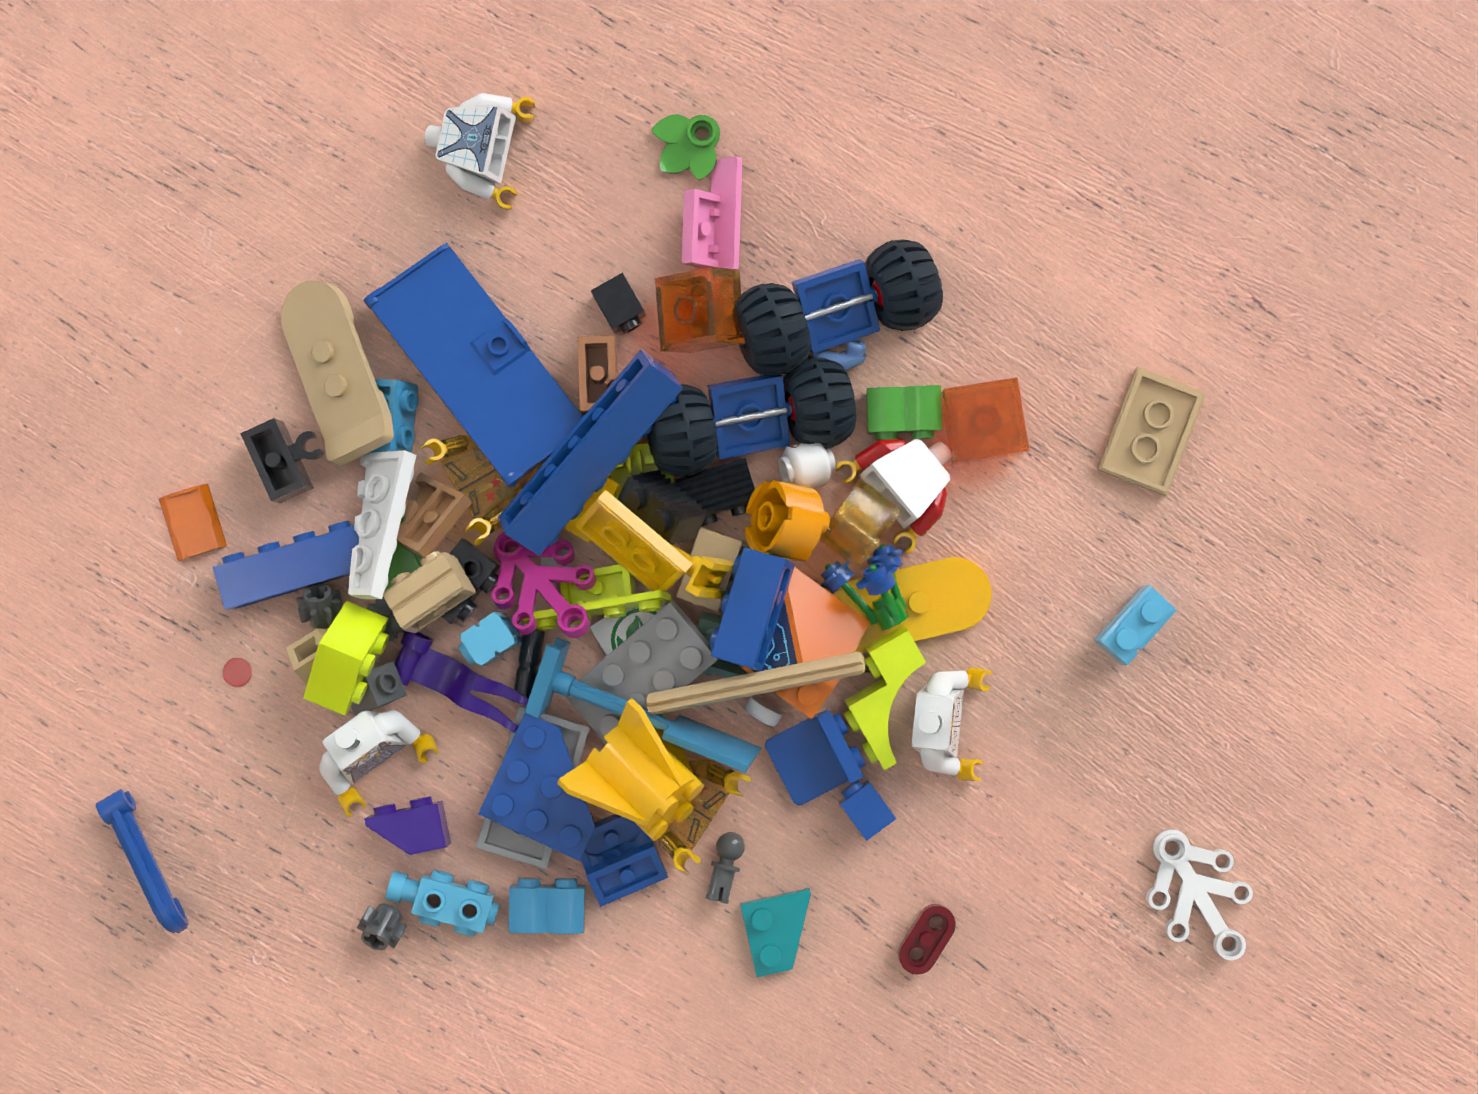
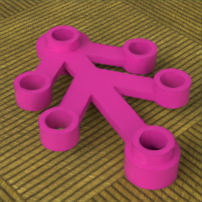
(539, 579)

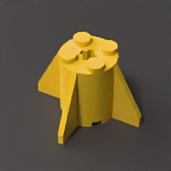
(637, 775)

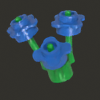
(877, 580)

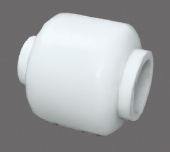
(806, 465)

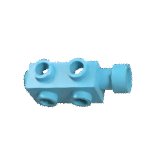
(453, 899)

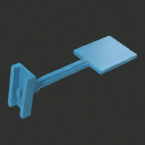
(681, 731)

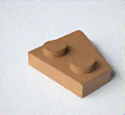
(430, 515)

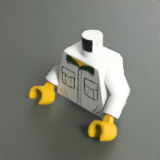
(939, 721)

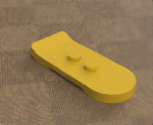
(938, 597)

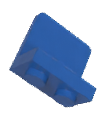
(814, 757)

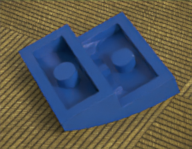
(620, 859)

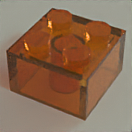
(698, 310)
(984, 421)

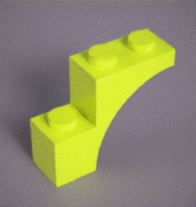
(894, 659)

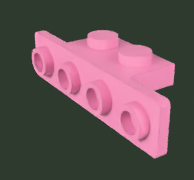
(713, 219)

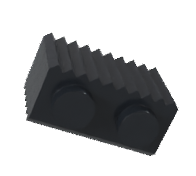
(720, 489)
(662, 506)

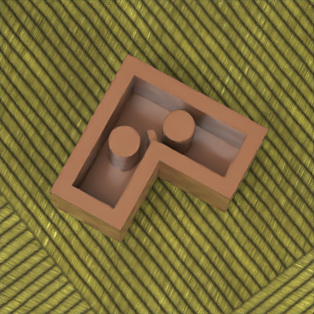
(595, 367)

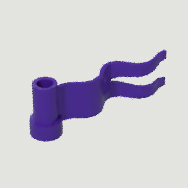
(451, 678)

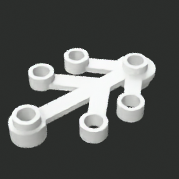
(1195, 888)

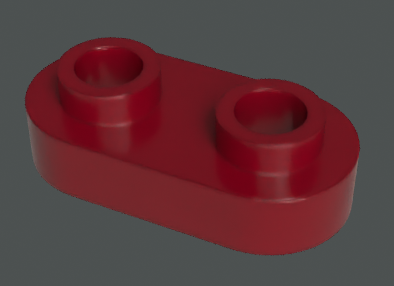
(930, 940)

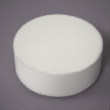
(763, 711)

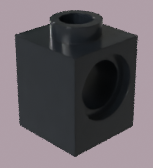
(619, 304)

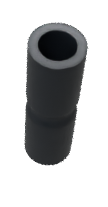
(529, 660)

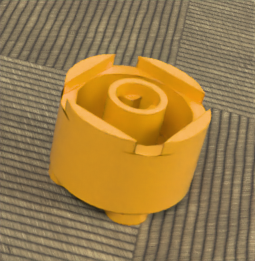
(785, 520)

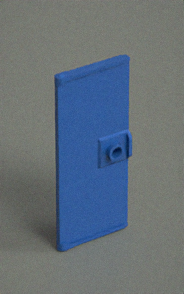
(476, 363)

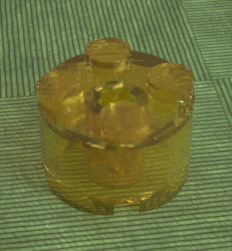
(858, 522)

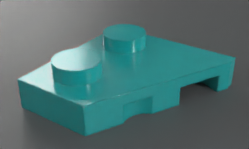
(775, 929)

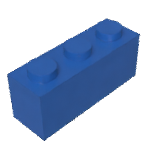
(751, 609)

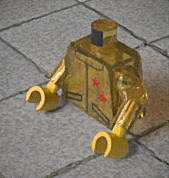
(475, 478)
(718, 784)

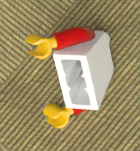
(909, 478)

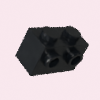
(481, 573)

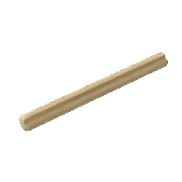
(756, 683)

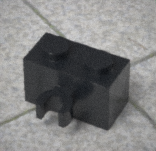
(280, 459)

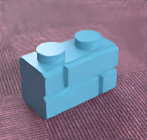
(1135, 625)
(489, 640)

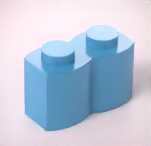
(546, 907)

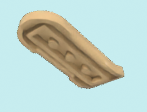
(335, 371)

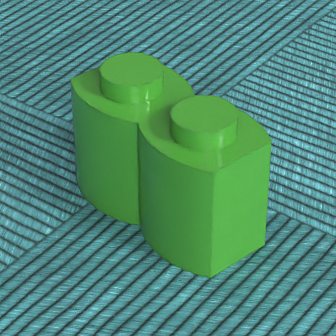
(904, 411)

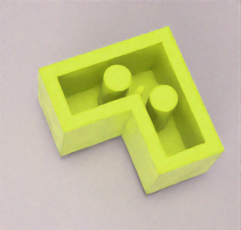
(345, 658)

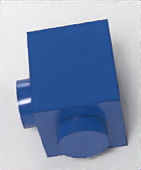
(866, 808)

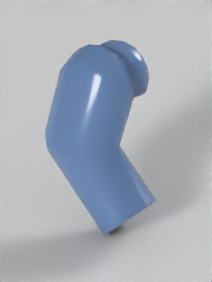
(849, 358)

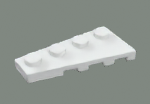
(377, 526)

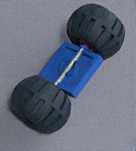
(838, 306)
(754, 417)

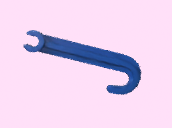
(118, 812)

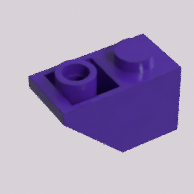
(413, 828)

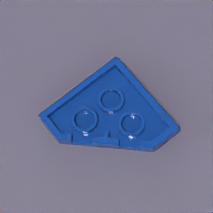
(528, 795)

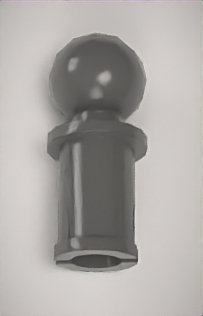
(729, 848)

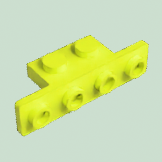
(609, 596)

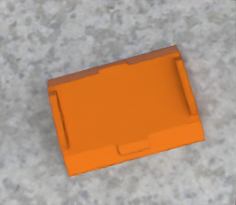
(192, 521)

